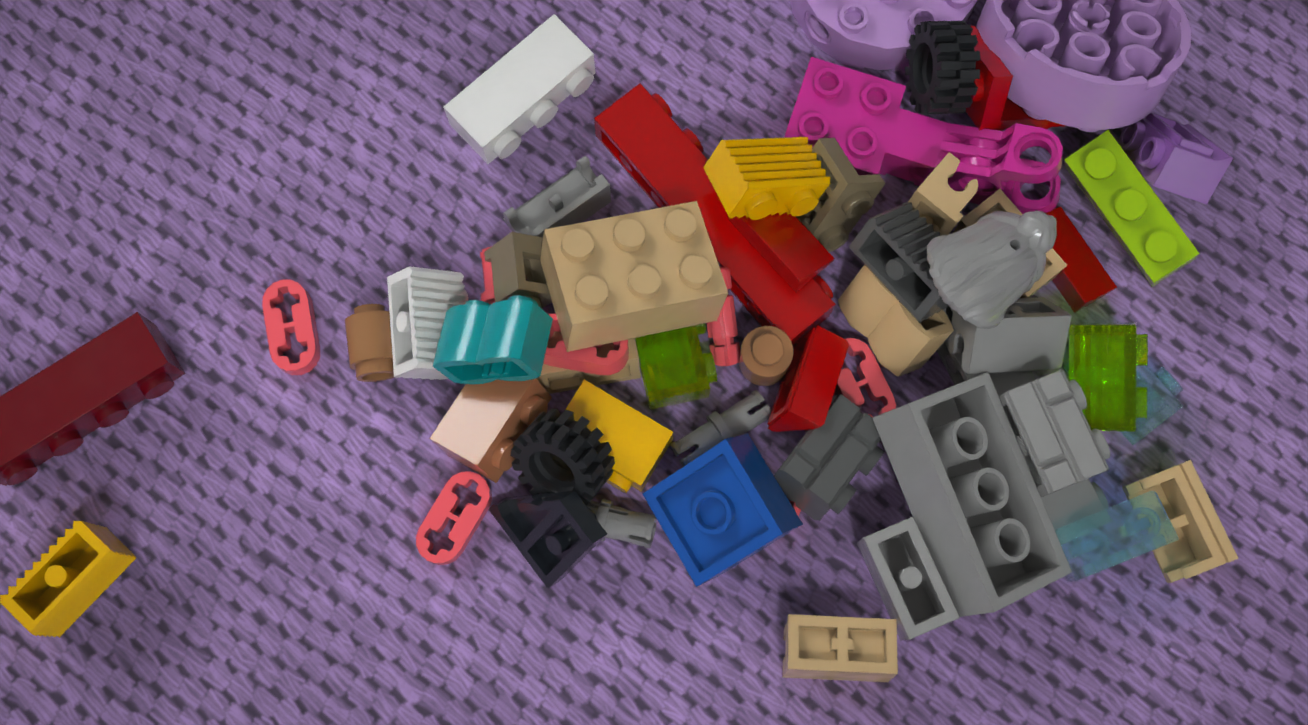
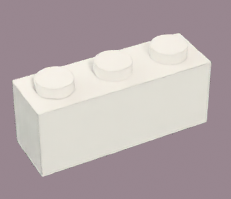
(522, 90)

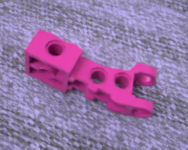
(889, 140)

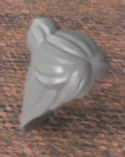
(991, 263)

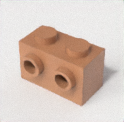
(488, 421)

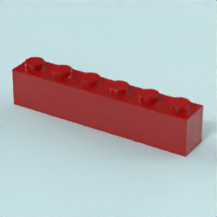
(671, 172)

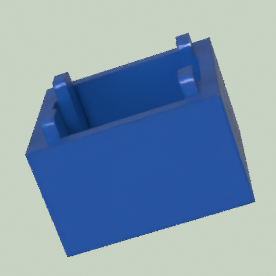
(722, 508)

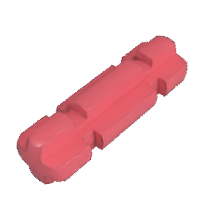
(723, 331)

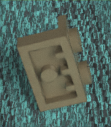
(843, 200)

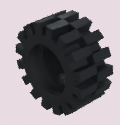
(942, 67)
(562, 456)

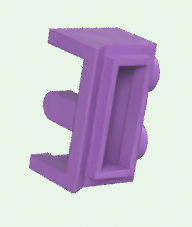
(1175, 156)

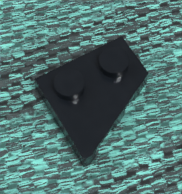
(549, 531)

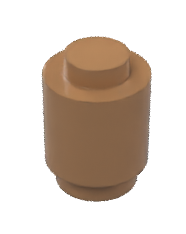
(370, 343)
(765, 355)

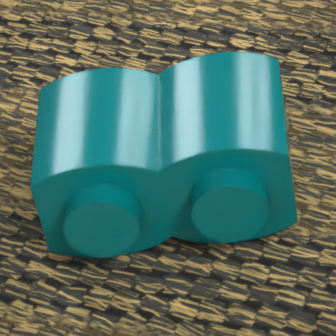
(493, 341)

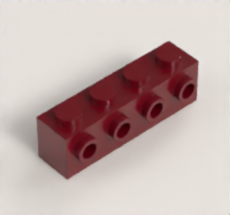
(82, 393)

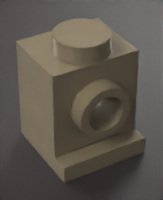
(518, 268)

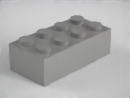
(972, 496)

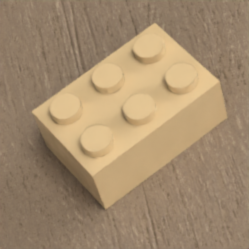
(632, 275)

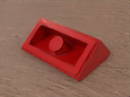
(786, 247)
(1084, 277)
(809, 382)

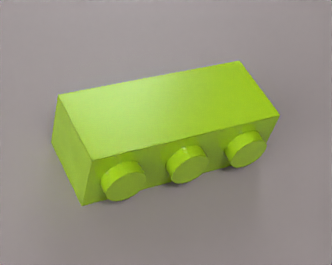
(1130, 208)

